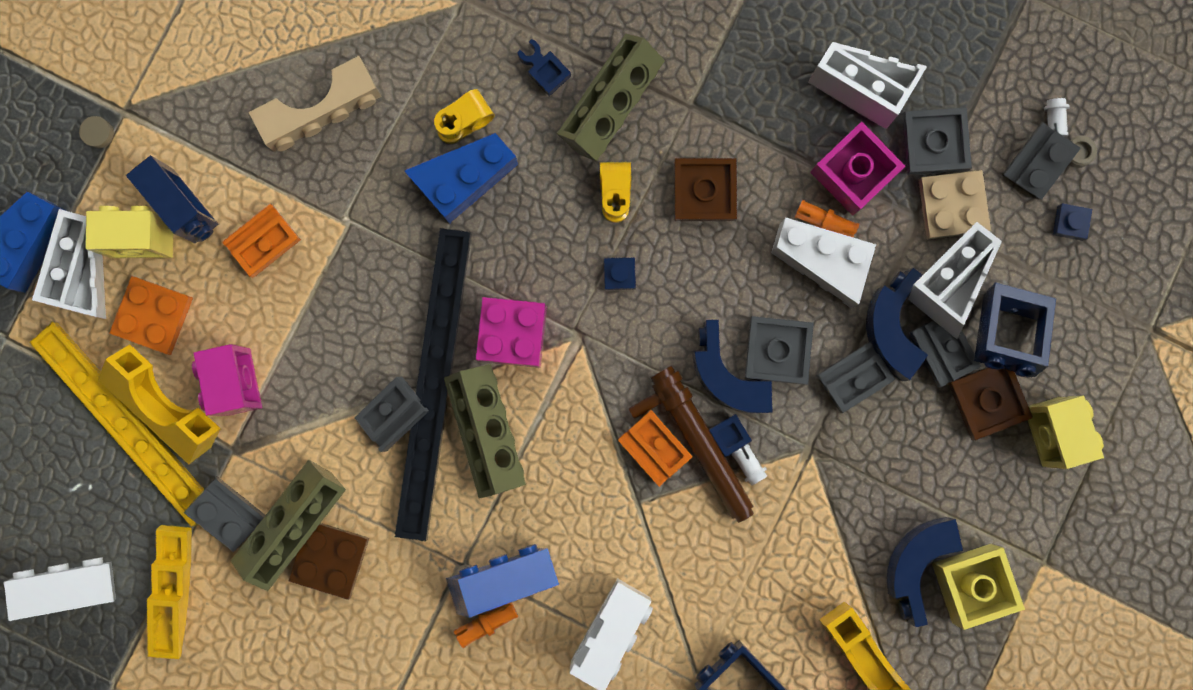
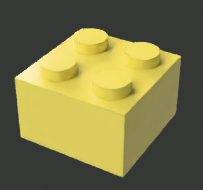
(128, 233)
(1065, 432)
(978, 586)

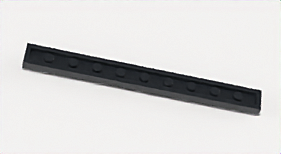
(435, 365)

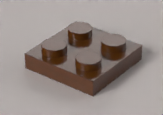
(705, 189)
(990, 401)
(330, 561)

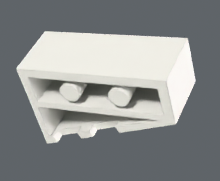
(866, 82)
(826, 257)
(70, 273)
(955, 279)
(59, 589)
(610, 635)

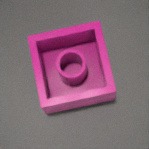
(857, 168)
(511, 332)
(226, 380)

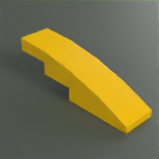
(170, 592)

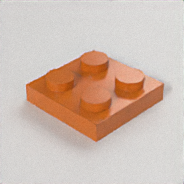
(151, 315)

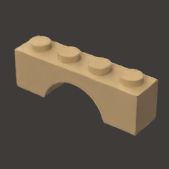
(350, 89)

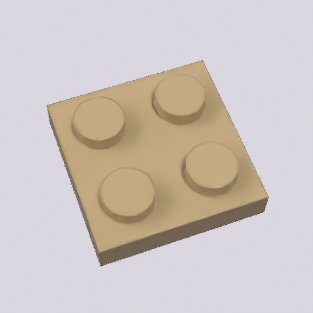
(953, 203)

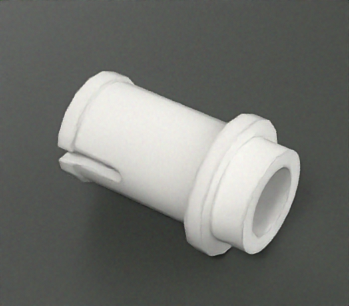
(1057, 115)
(749, 465)

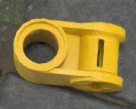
(466, 114)
(615, 186)

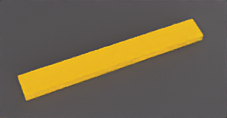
(124, 426)

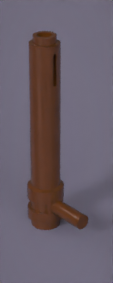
(678, 401)

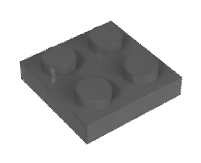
(937, 141)
(779, 350)

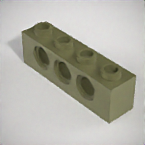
(611, 96)
(472, 423)
(287, 525)

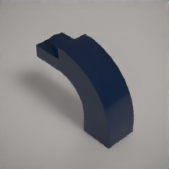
(885, 330)
(721, 384)
(911, 558)

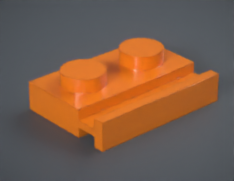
(261, 241)
(655, 448)

